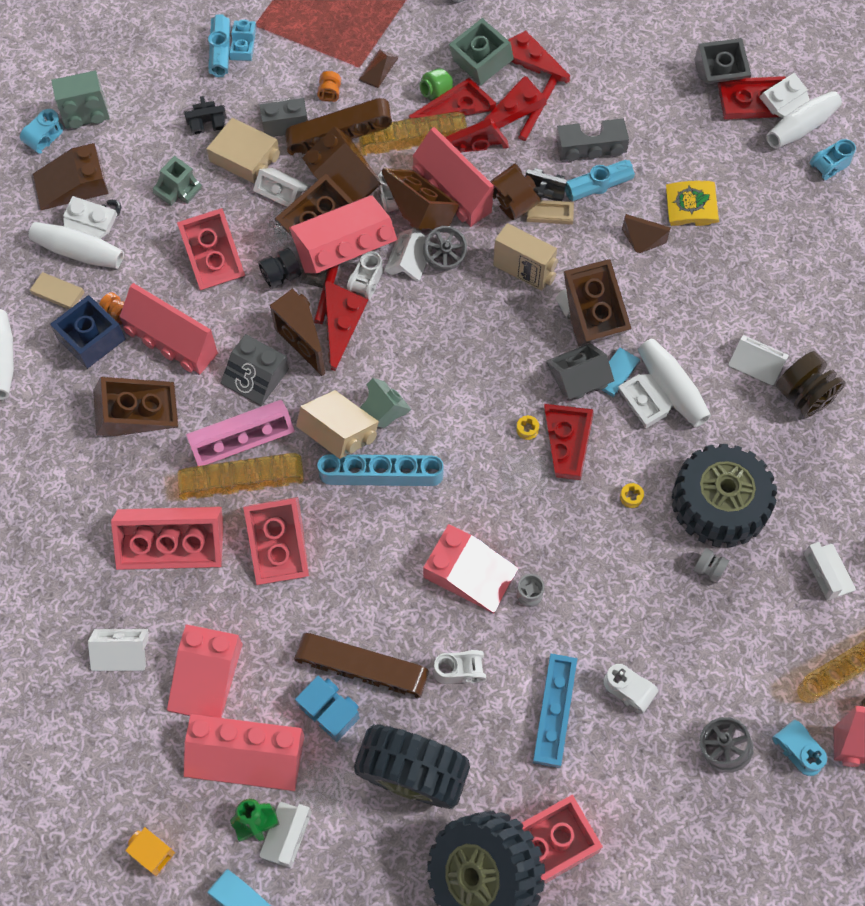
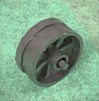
(444, 248)
(726, 744)

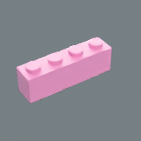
(240, 433)

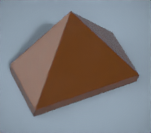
(378, 68)
(644, 234)

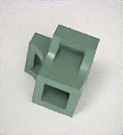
(176, 182)
(384, 403)

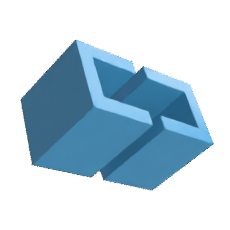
(328, 708)

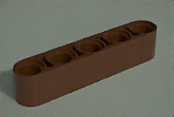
(353, 121)
(362, 663)

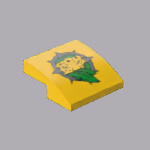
(692, 203)

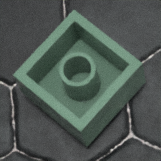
(481, 51)
(80, 99)

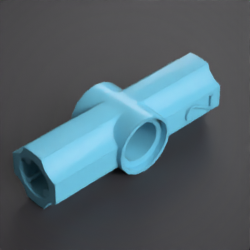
(219, 45)
(599, 180)

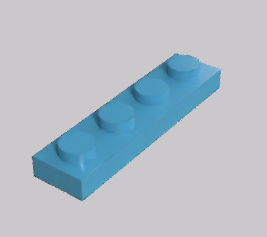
(555, 711)

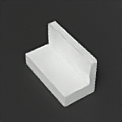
(278, 186)
(408, 254)
(758, 360)
(829, 570)
(118, 649)
(285, 839)

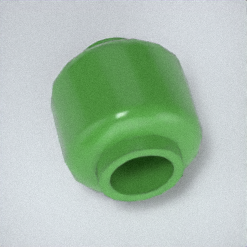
(435, 83)

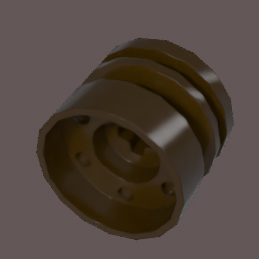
(808, 382)

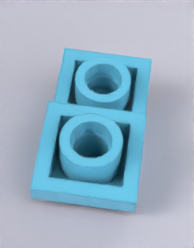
(242, 40)
(232, 891)

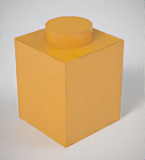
(149, 850)

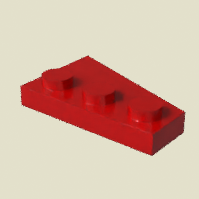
(569, 438)

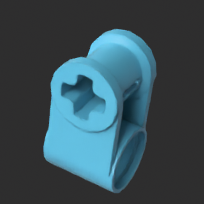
(41, 132)
(834, 158)
(800, 746)

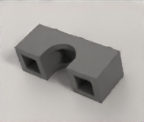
(575, 144)

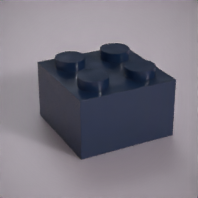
(88, 331)

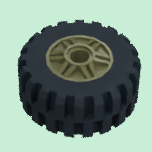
(724, 495)
(412, 766)
(485, 863)

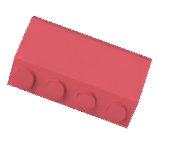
(455, 176)
(342, 234)
(167, 330)
(168, 538)
(243, 752)

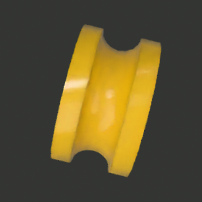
(520, 429)
(637, 489)

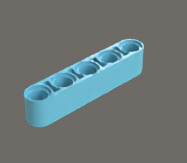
(370, 463)

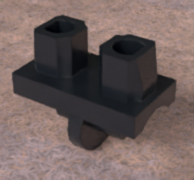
(205, 112)
(548, 186)

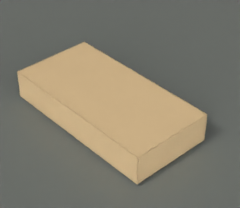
(552, 212)
(57, 291)

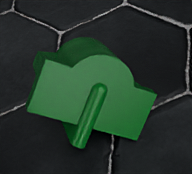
(253, 819)

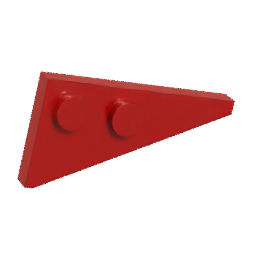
(535, 58)
(463, 98)
(517, 103)
(478, 137)
(343, 314)

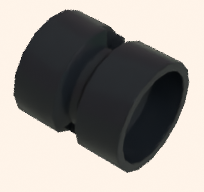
(279, 268)

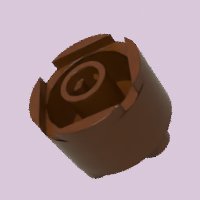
(514, 192)

